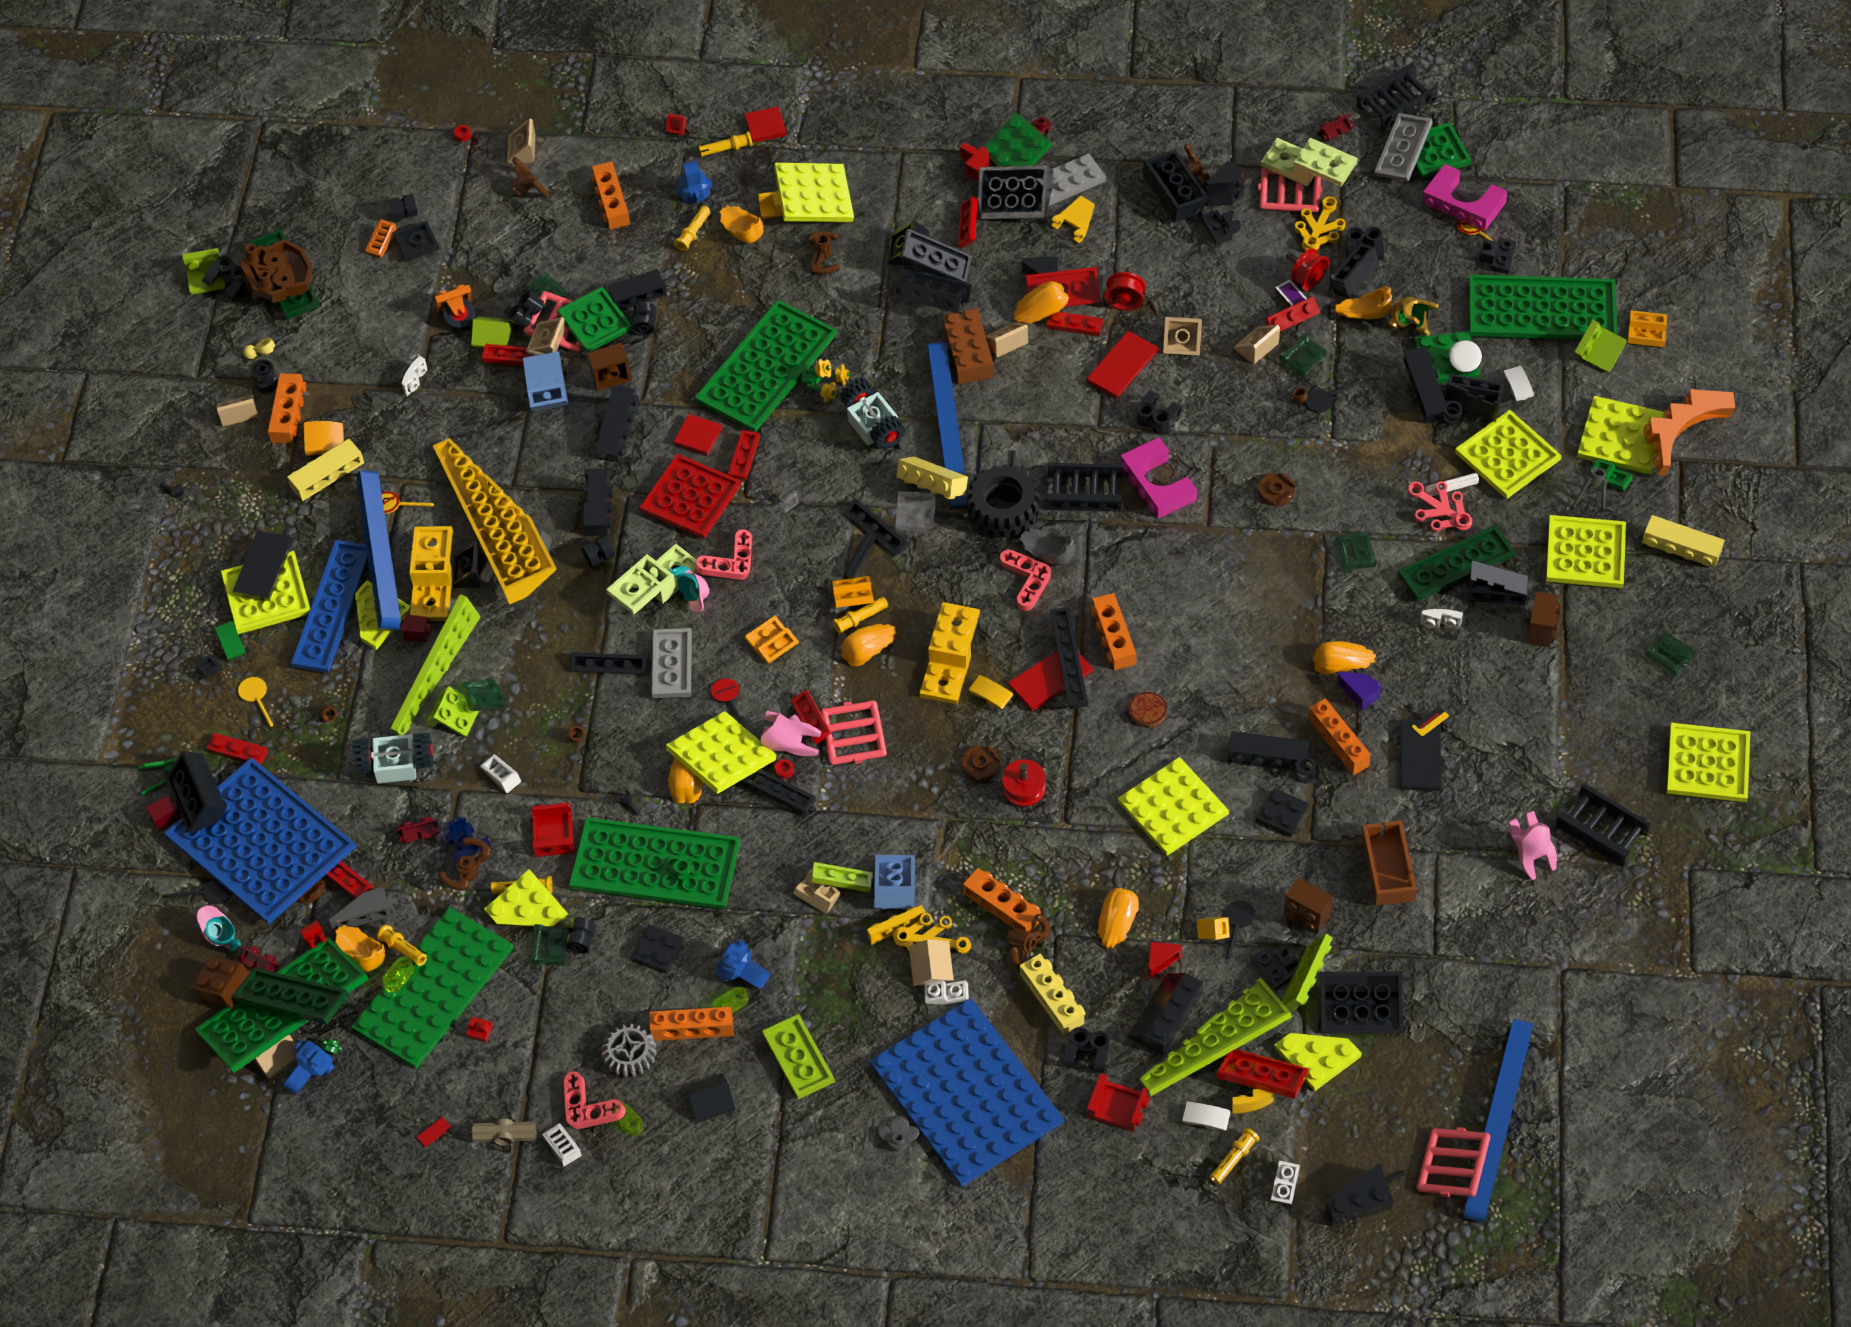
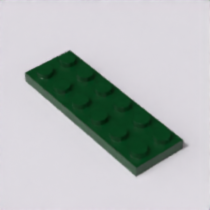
(292, 305)
(1454, 563)
(290, 995)

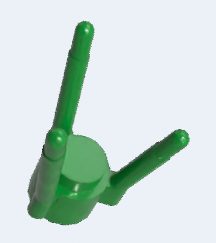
(167, 765)

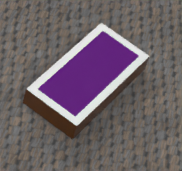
(1289, 293)

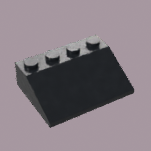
(1014, 192)
(1361, 1002)

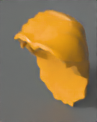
(741, 224)
(1041, 303)
(1368, 306)
(866, 643)
(1341, 657)
(683, 784)
(1117, 916)
(360, 948)

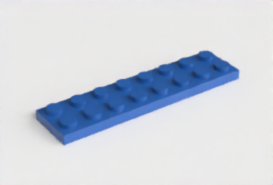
(331, 607)

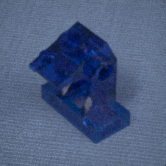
(456, 832)

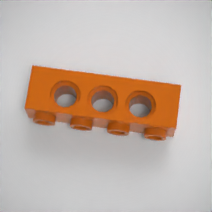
(610, 195)
(286, 408)
(1108, 606)
(1339, 736)
(990, 900)
(691, 1023)

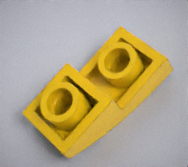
(990, 691)
(1246, 1104)

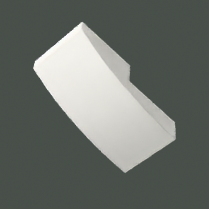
(416, 370)
(1518, 383)
(1434, 617)
(944, 993)
(1206, 1115)
(1285, 1182)

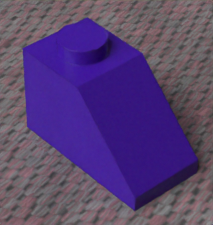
(1359, 688)

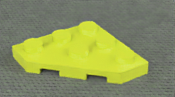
(367, 618)
(526, 904)
(1320, 1054)

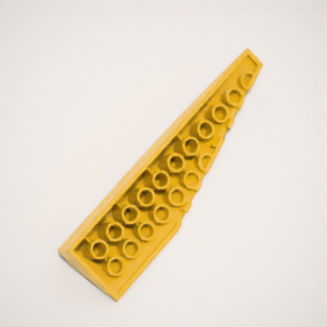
(499, 524)

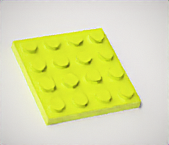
(813, 192)
(1617, 435)
(1508, 454)
(1586, 551)
(286, 602)
(720, 752)
(1708, 762)
(1173, 806)

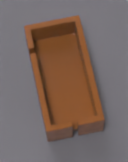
(968, 346)
(1388, 863)

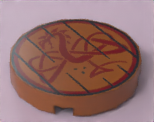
(1147, 709)

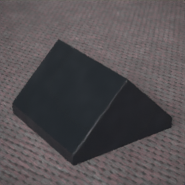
(468, 567)
(710, 1097)

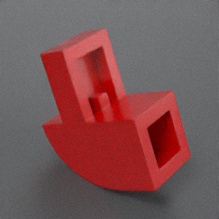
(974, 160)

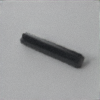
(860, 555)

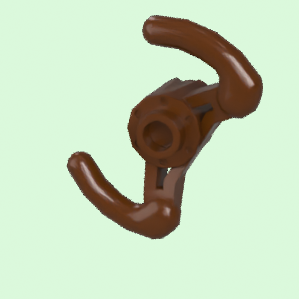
(1195, 166)
(526, 180)
(822, 250)
(467, 865)
(1024, 941)

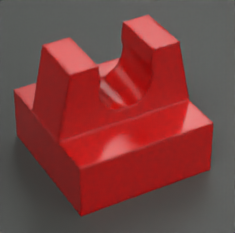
(675, 124)
(313, 934)
(479, 1029)

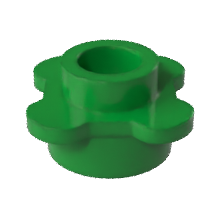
(681, 863)
(330, 1046)

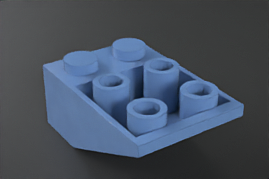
(545, 381)

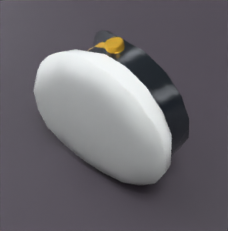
(1465, 356)

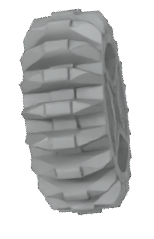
(643, 1047)

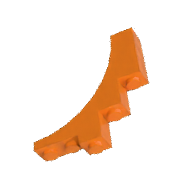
(1696, 407)

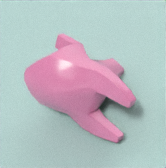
(787, 734)
(1533, 843)

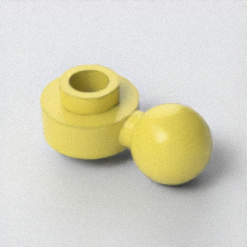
(263, 347)

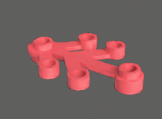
(1441, 508)

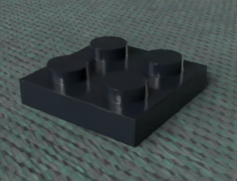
(416, 240)
(1282, 812)
(657, 948)

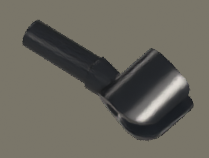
(175, 491)
(628, 801)

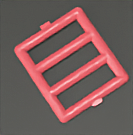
(1280, 205)
(560, 301)
(874, 720)
(1475, 1174)

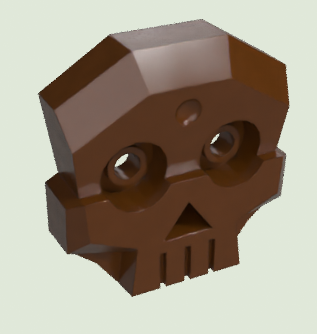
(266, 277)

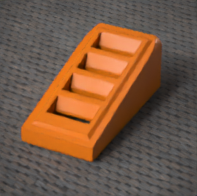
(383, 228)

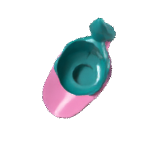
(692, 587)
(217, 928)

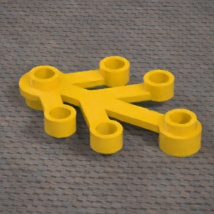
(1312, 241)
(930, 934)

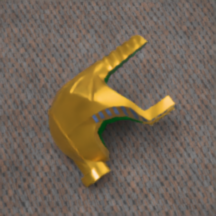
(1409, 311)

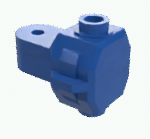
(693, 184)
(737, 962)
(309, 1061)

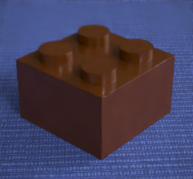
(609, 366)
(1544, 619)
(1308, 905)
(219, 981)

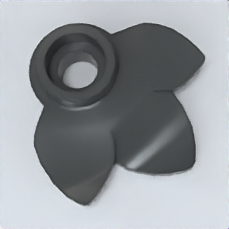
(898, 1133)

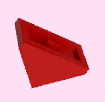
(1162, 956)

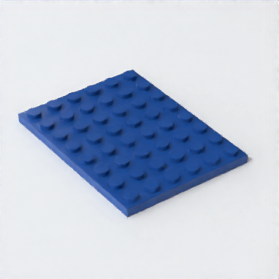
(265, 843)
(966, 1092)

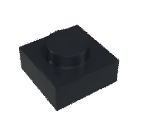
(208, 666)

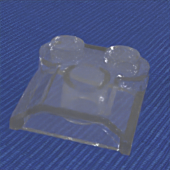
(915, 511)

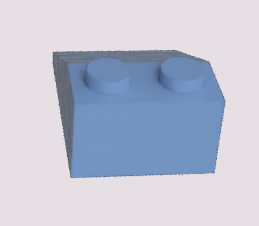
(894, 881)

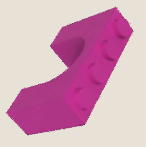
(1477, 213)
(1159, 499)

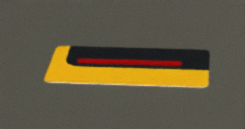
(1430, 721)

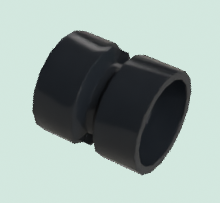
(403, 207)
(644, 318)
(264, 376)
(598, 551)
(580, 936)

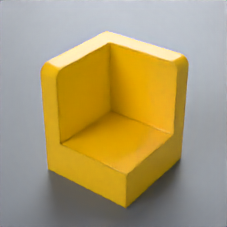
(770, 204)
(1213, 928)

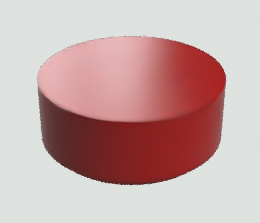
(462, 133)
(783, 769)

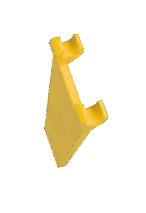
(1077, 215)

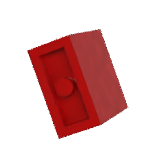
(552, 829)
(1117, 1104)

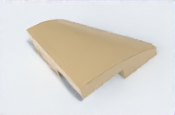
(816, 894)

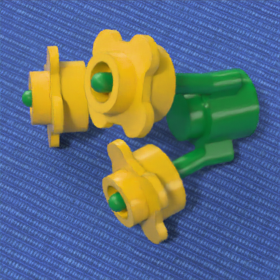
(823, 369)

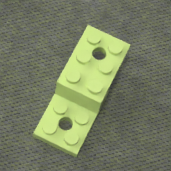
(1309, 162)
(651, 579)

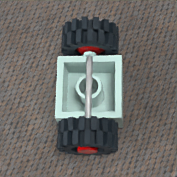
(871, 414)
(393, 756)

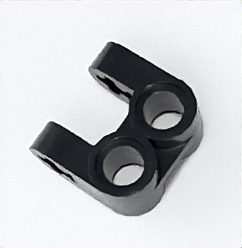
(1371, 236)
(233, 269)
(528, 306)
(1161, 419)
(1088, 1045)

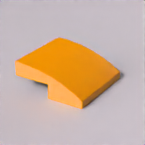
(1647, 328)
(322, 436)
(852, 591)
(771, 640)

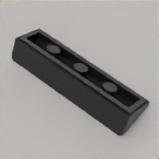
(871, 522)
(608, 663)

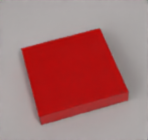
(765, 124)
(697, 434)

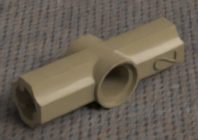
(504, 1132)

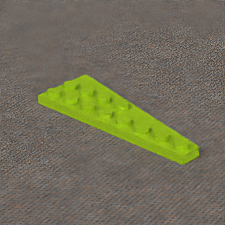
(448, 643)
(1241, 1022)

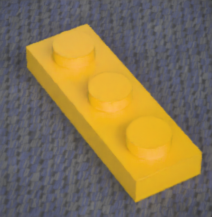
(886, 929)

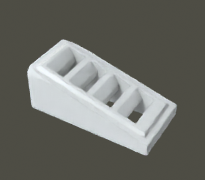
(507, 782)
(567, 1157)

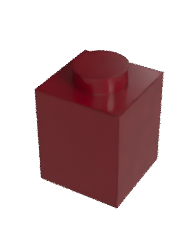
(416, 628)
(163, 813)

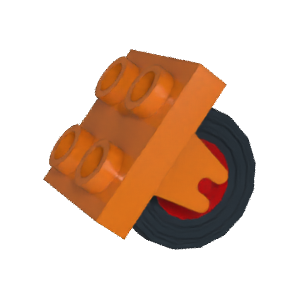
(456, 307)

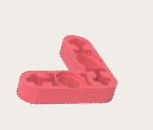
(732, 564)
(1031, 573)
(584, 1111)

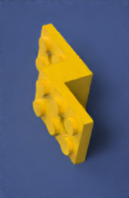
(431, 572)
(949, 653)

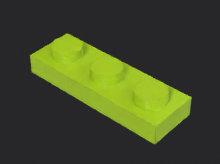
(841, 877)

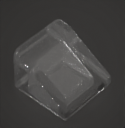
(788, 502)

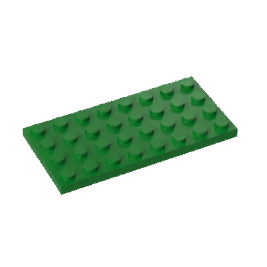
(1540, 306)
(766, 366)
(638, 860)
(425, 1007)
(248, 1031)

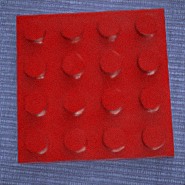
(690, 496)

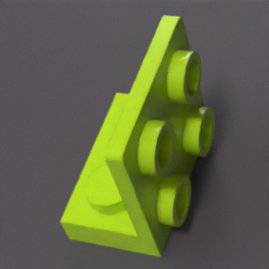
(197, 265)
(1600, 347)
(453, 712)

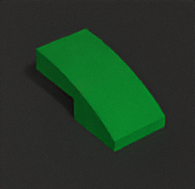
(1616, 478)
(230, 640)

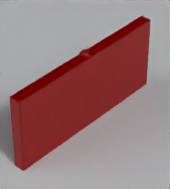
(434, 1132)

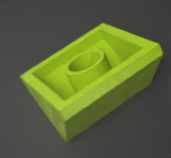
(491, 331)

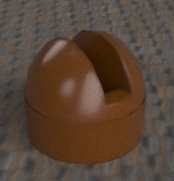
(1300, 395)
(333, 713)
(574, 731)

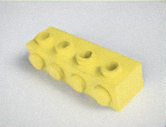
(325, 469)
(932, 477)
(1683, 541)
(1052, 994)

